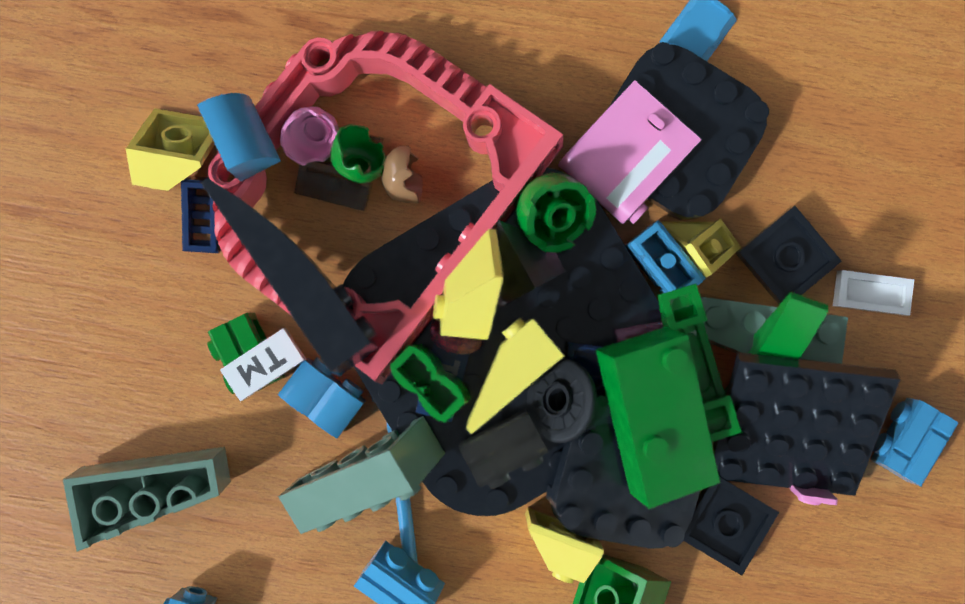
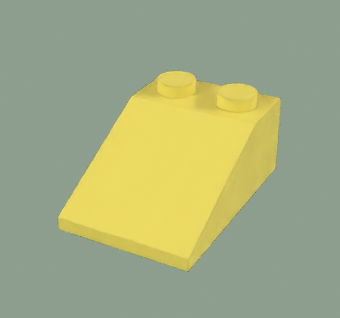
(516, 365)

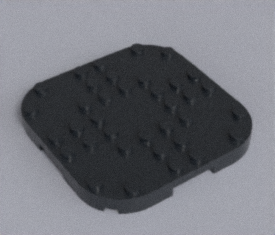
(580, 306)

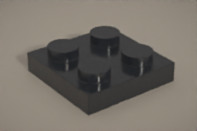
(788, 255)
(729, 525)

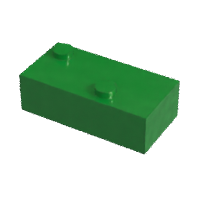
(658, 416)

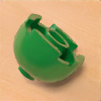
(555, 211)

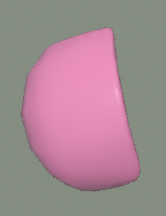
(308, 135)

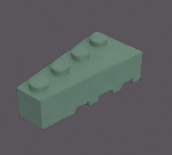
(735, 323)
(364, 479)
(135, 492)

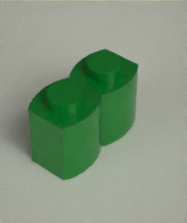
(423, 374)

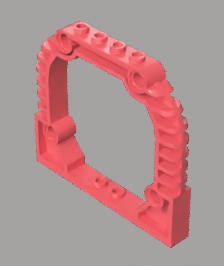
(517, 146)

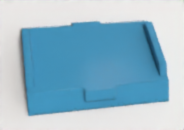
(700, 27)

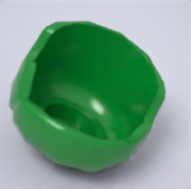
(357, 155)

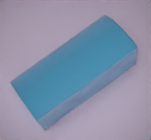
(239, 134)

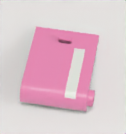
(626, 156)

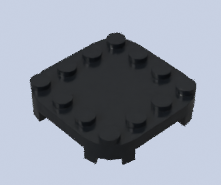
(717, 110)
(594, 495)

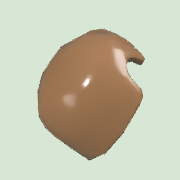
(399, 179)

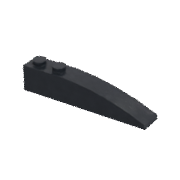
(302, 286)

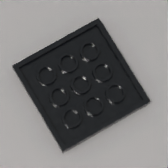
(804, 422)

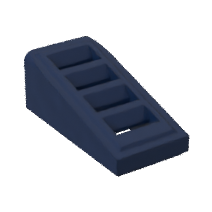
(188, 201)

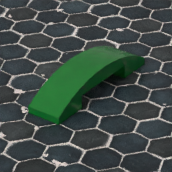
(684, 312)

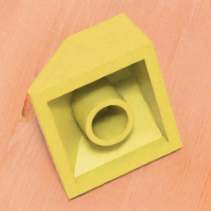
(168, 149)
(471, 291)
(563, 552)

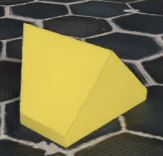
(704, 242)

